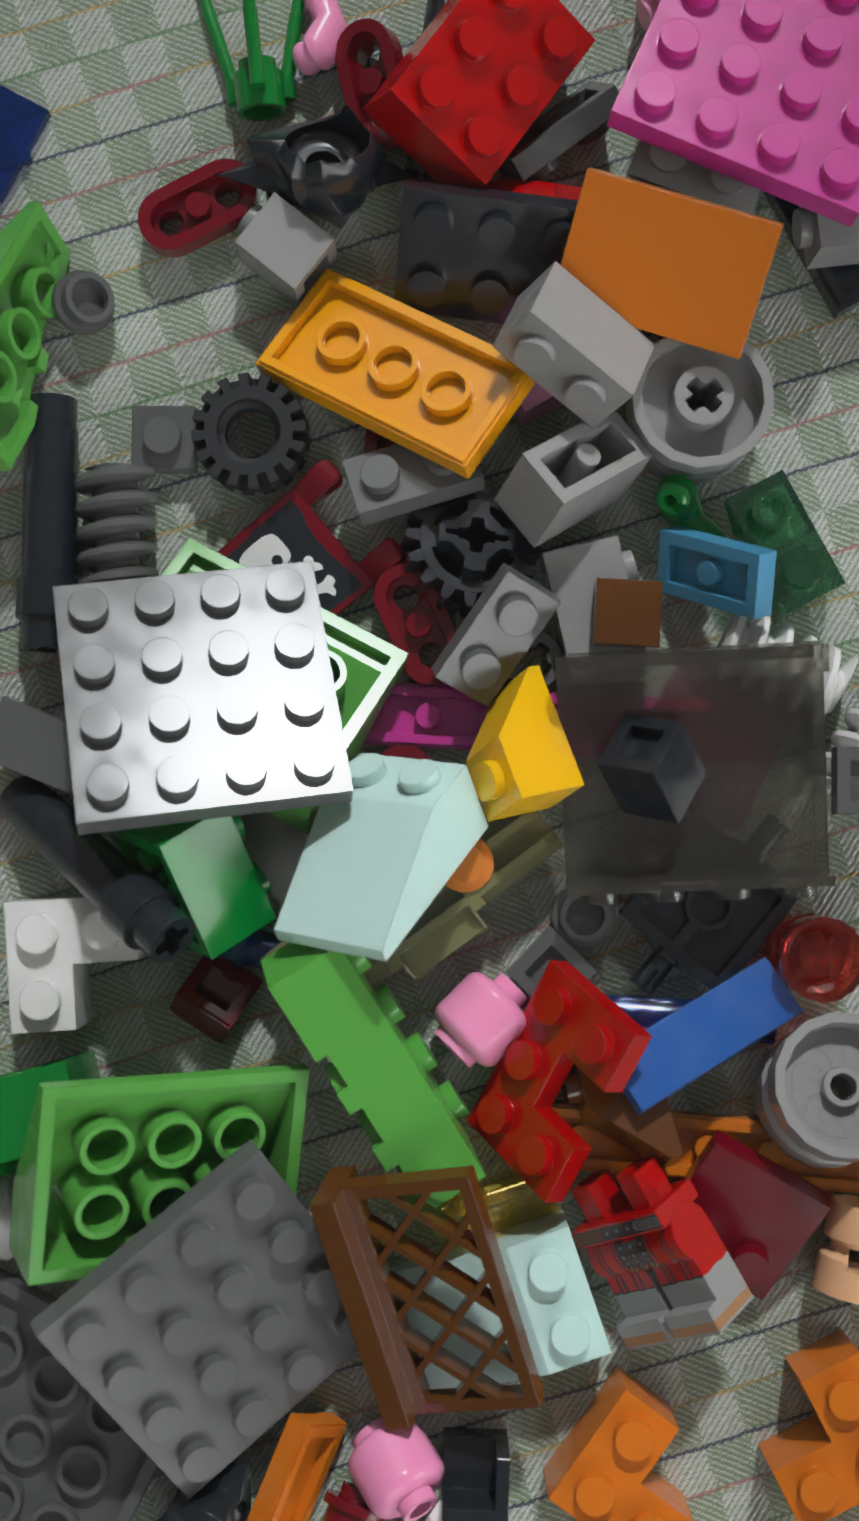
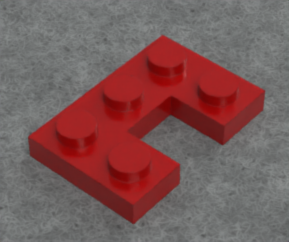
(565, 1026)

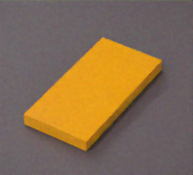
(396, 372)

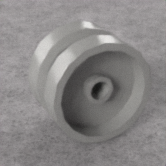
(732, 414)
(796, 1093)

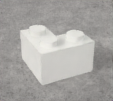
(50, 958)

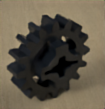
(445, 554)

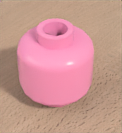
(481, 1019)
(396, 1471)

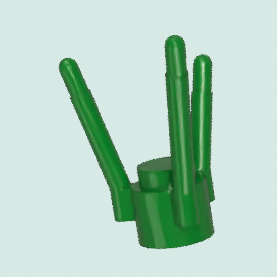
(258, 86)

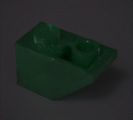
(775, 519)

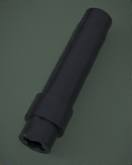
(47, 518)
(128, 899)

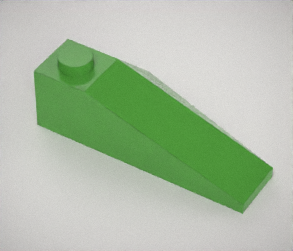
(30, 266)

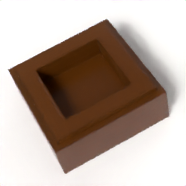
(627, 613)

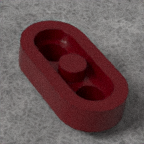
(356, 78)
(195, 203)
(412, 627)

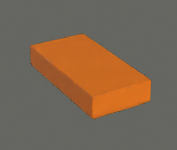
(298, 1467)

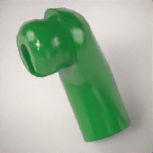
(682, 505)

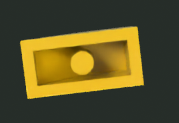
(522, 751)

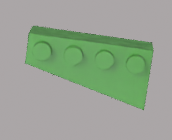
(372, 1060)

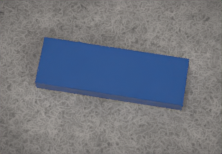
(710, 1033)

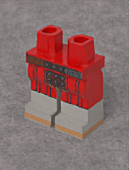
(658, 1255)

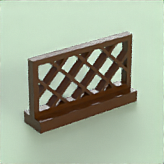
(374, 1293)

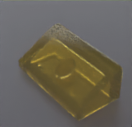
(508, 1204)

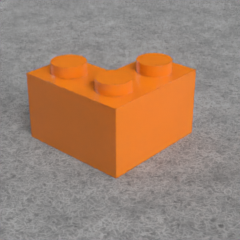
(820, 1455)
(609, 1458)

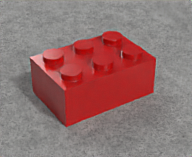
(477, 84)

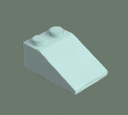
(382, 856)
(549, 1294)

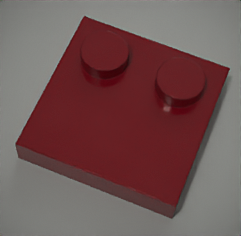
(756, 1208)

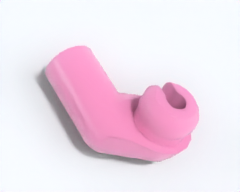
(321, 38)

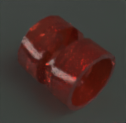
(815, 956)

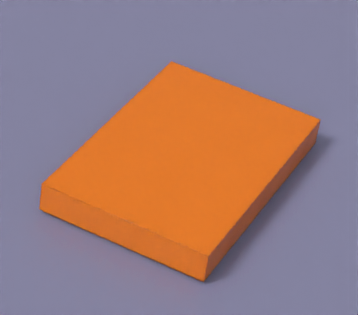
(671, 260)

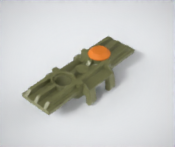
(495, 862)

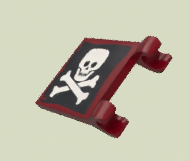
(295, 533)

